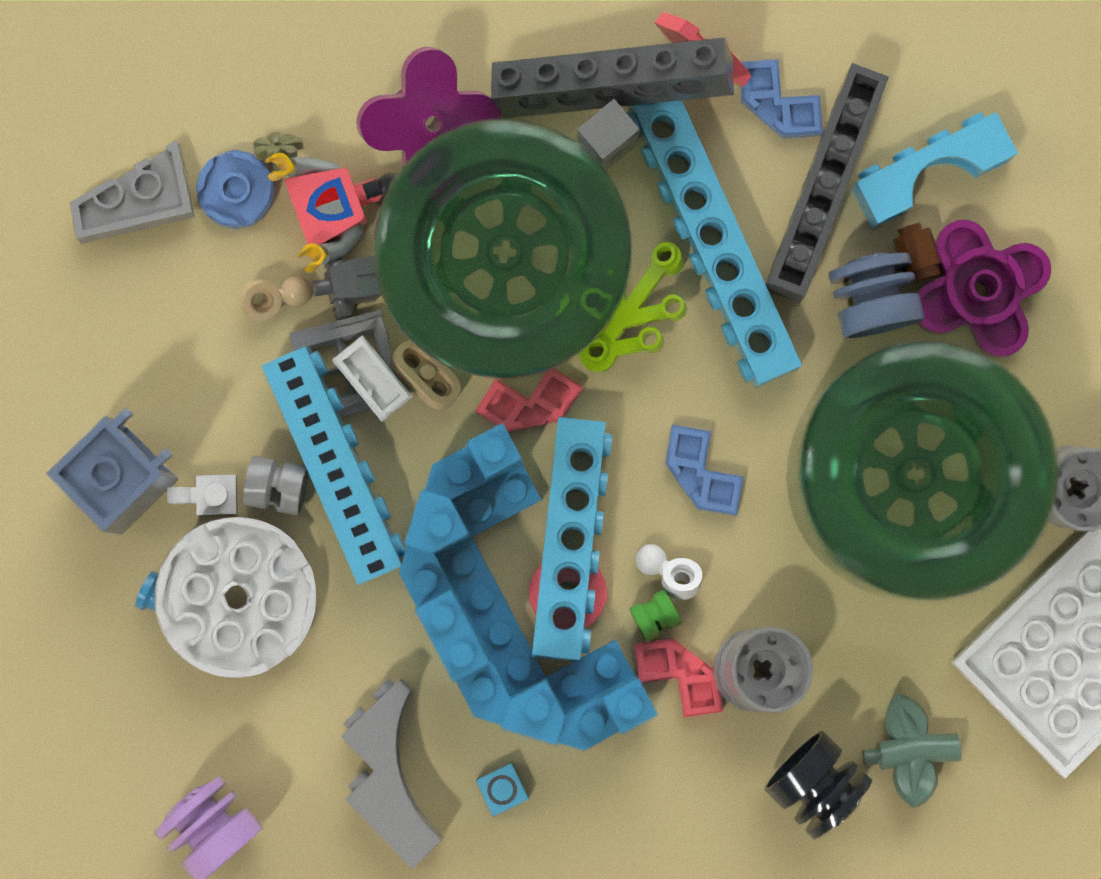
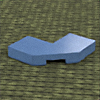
(786, 115)
(687, 463)

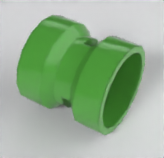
(655, 615)

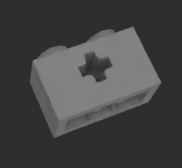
(608, 134)

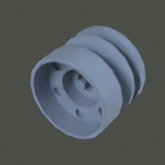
(876, 295)

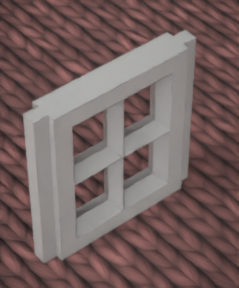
(341, 331)

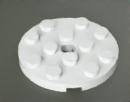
(194, 606)

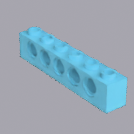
(571, 438)

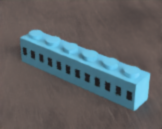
(334, 464)

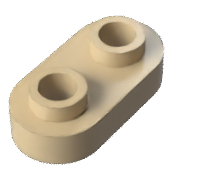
(425, 376)

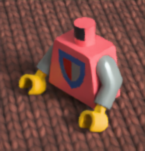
(325, 205)

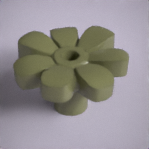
(274, 144)

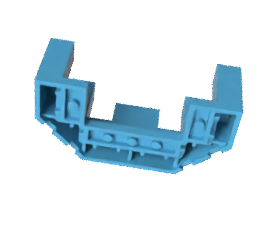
(474, 623)

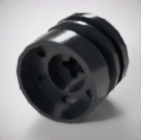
(824, 791)

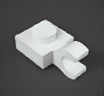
(211, 495)

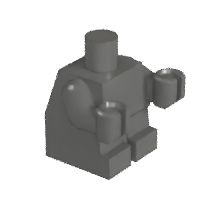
(348, 284)

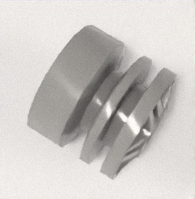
(1083, 508)
(784, 670)

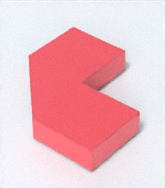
(682, 30)
(548, 402)
(671, 660)

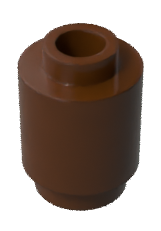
(922, 250)

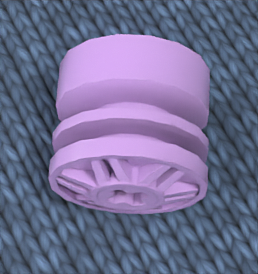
(208, 829)

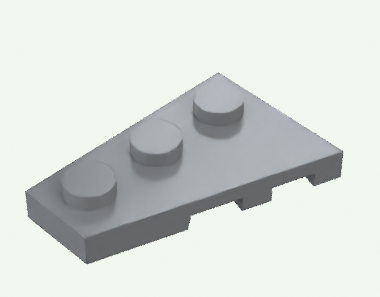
(138, 200)

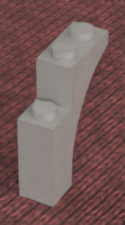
(384, 795)

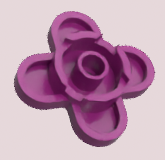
(426, 91)
(1007, 275)

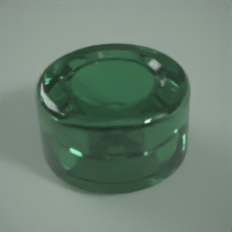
(439, 196)
(982, 415)

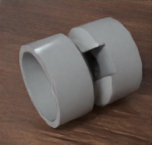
(275, 485)

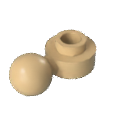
(294, 292)

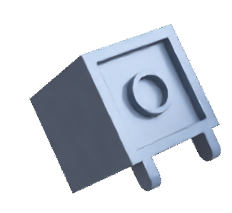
(113, 474)

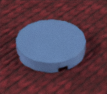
(235, 189)

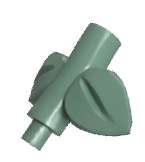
(912, 750)

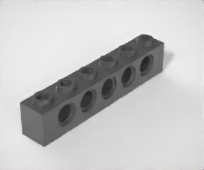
(625, 74)
(826, 182)

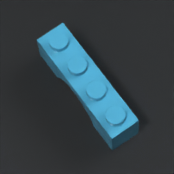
(975, 148)

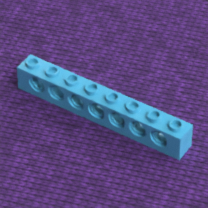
(716, 213)

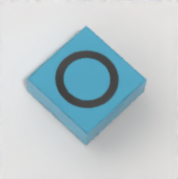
(502, 789)

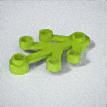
(631, 314)

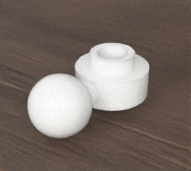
(653, 561)

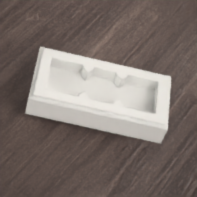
(372, 378)

